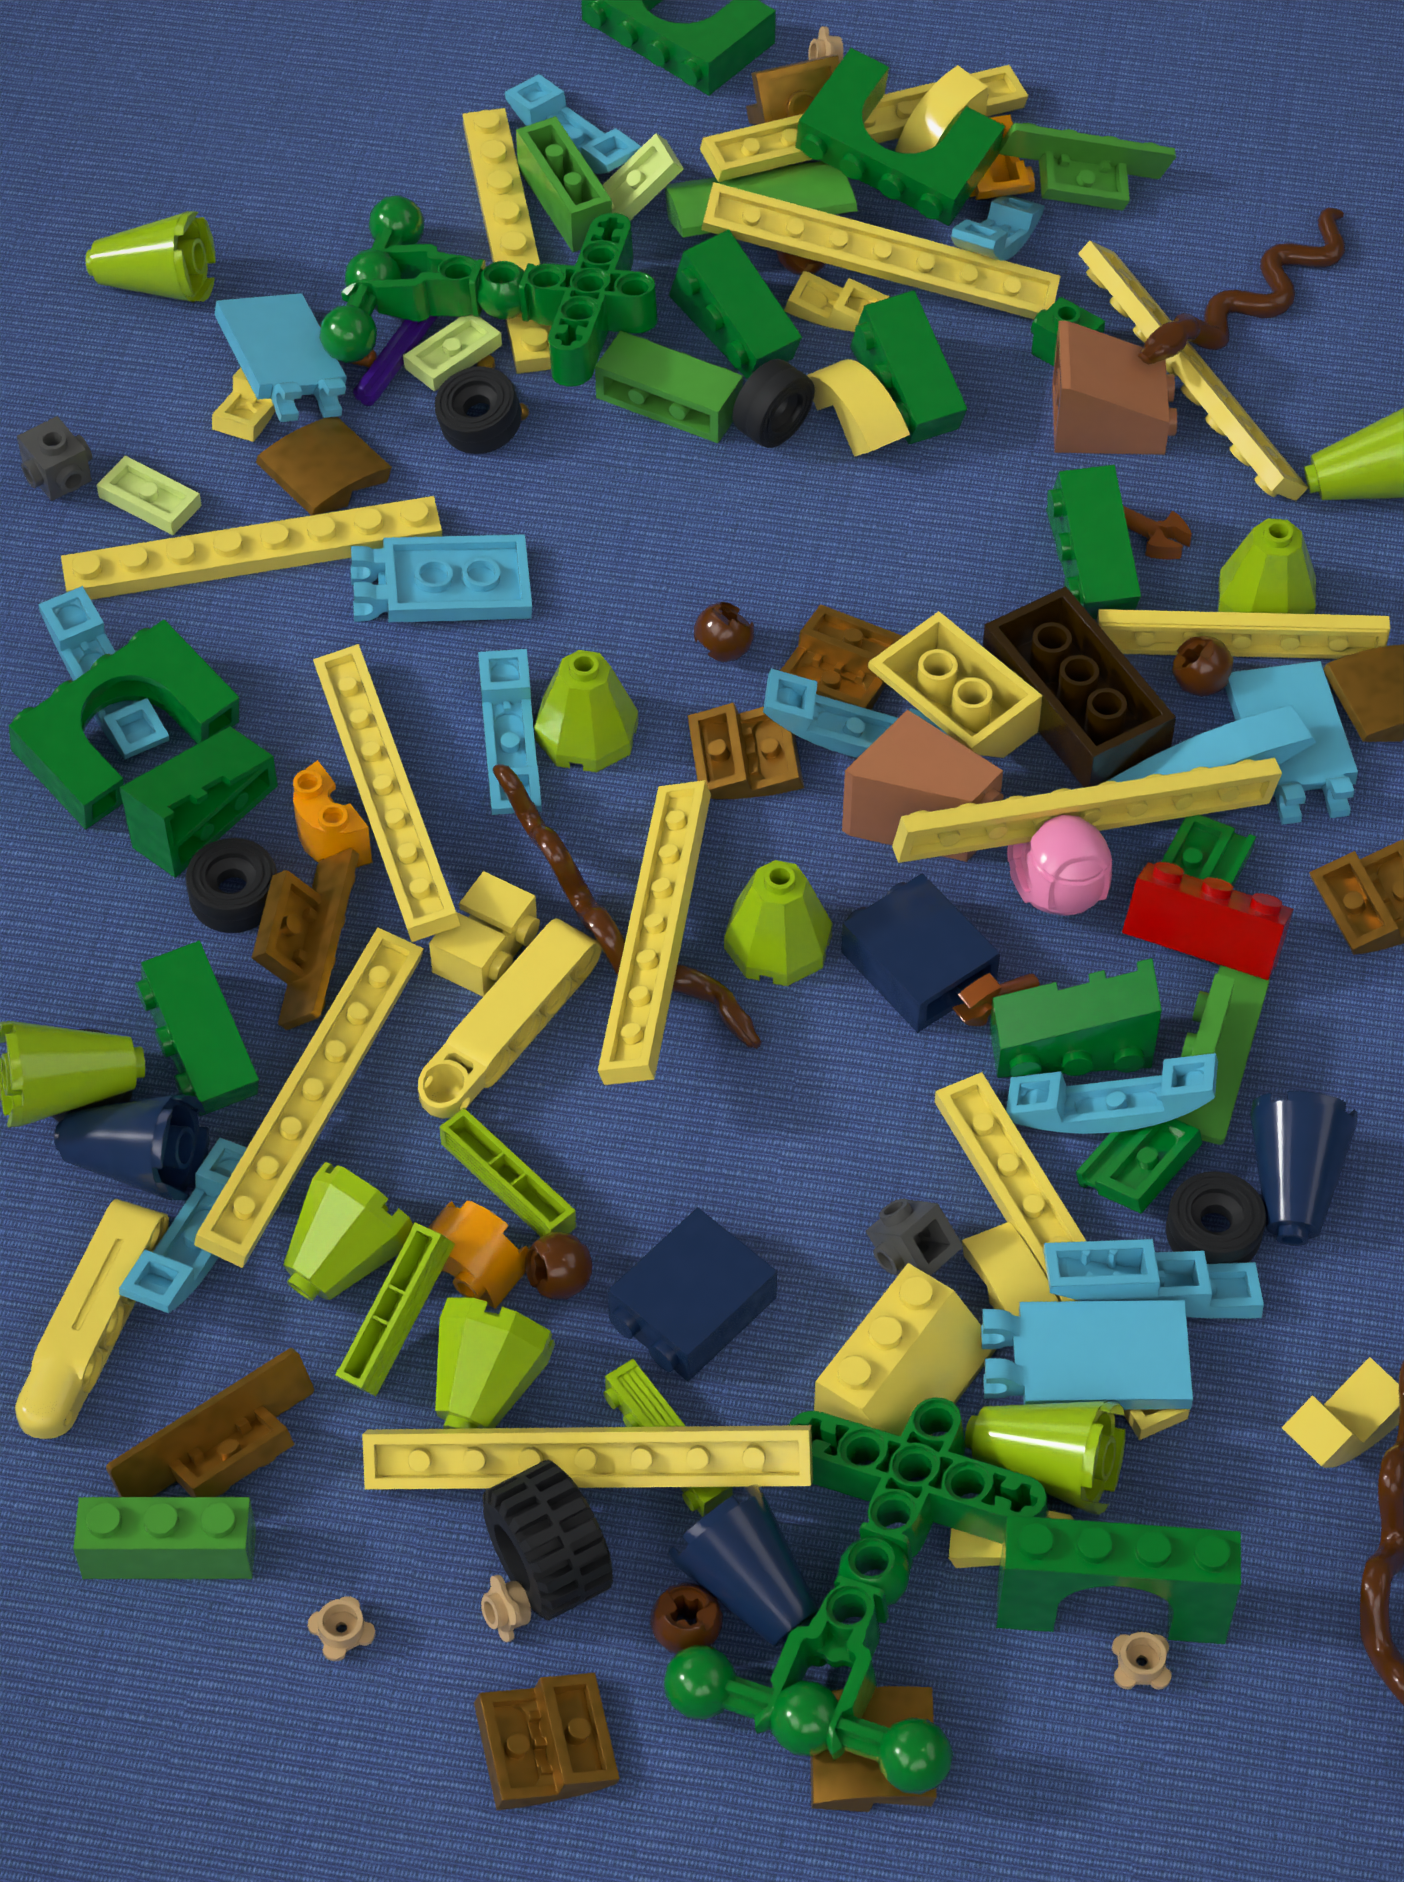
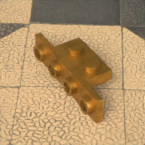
(303, 932)
(220, 1437)

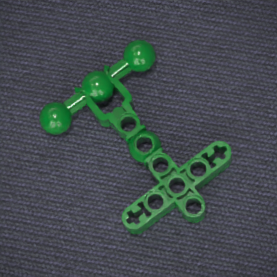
(420, 282)
(805, 1713)

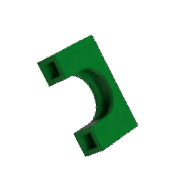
(697, 52)
(928, 181)
(151, 666)
(1057, 1557)

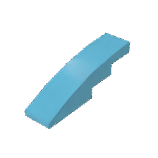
(1256, 737)
(1137, 1273)

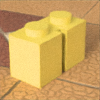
(488, 939)

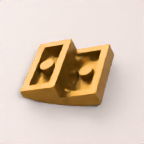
(323, 465)
(836, 655)
(1372, 691)
(743, 753)
(1366, 897)
(546, 1741)
(856, 1781)

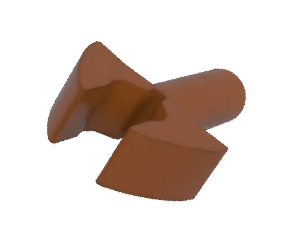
(1159, 532)
(979, 996)

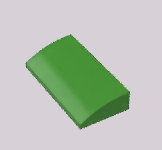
(807, 185)

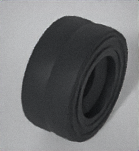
(474, 387)
(773, 403)
(227, 860)
(1223, 1195)

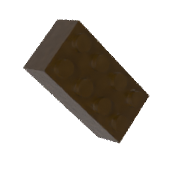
(1093, 699)

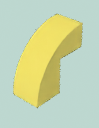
(941, 109)
(861, 404)
(1350, 1420)

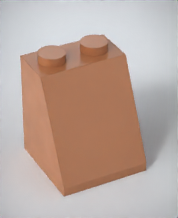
(1108, 396)
(913, 771)

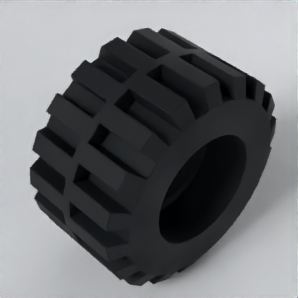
(548, 1539)

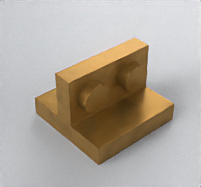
(789, 88)

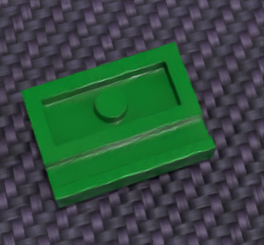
(1209, 849)
(1139, 1163)

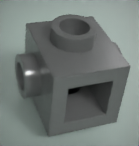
(56, 467)
(913, 1235)

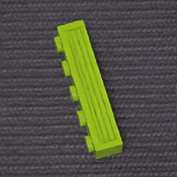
(506, 1175)
(395, 1309)
(645, 1407)

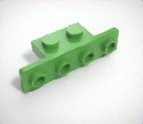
(1086, 166)
(1227, 1028)

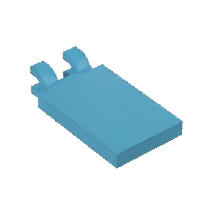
(282, 352)
(442, 579)
(1322, 765)
(1091, 1353)

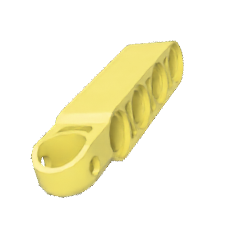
(507, 1018)
(86, 1321)

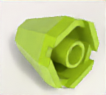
(1269, 572)
(586, 714)
(778, 926)
(341, 1234)
(485, 1362)

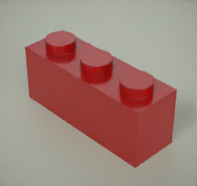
(1208, 919)

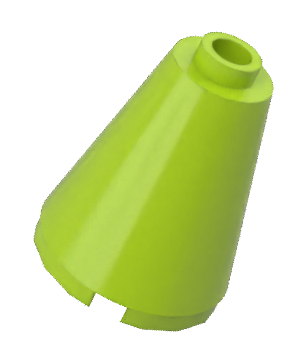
(157, 258)
(1362, 464)
(62, 1069)
(1061, 1445)

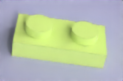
(642, 177)
(452, 350)
(149, 495)

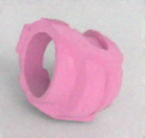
(1062, 866)

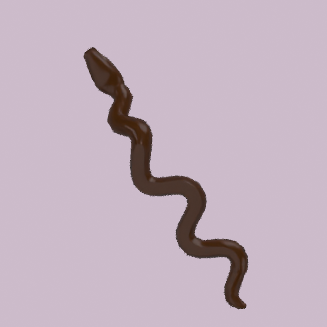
(1214, 330)
(598, 920)
(1385, 1564)

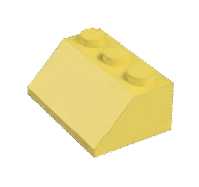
(961, 687)
(906, 1350)

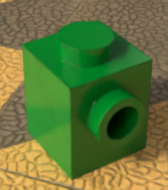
(1046, 326)

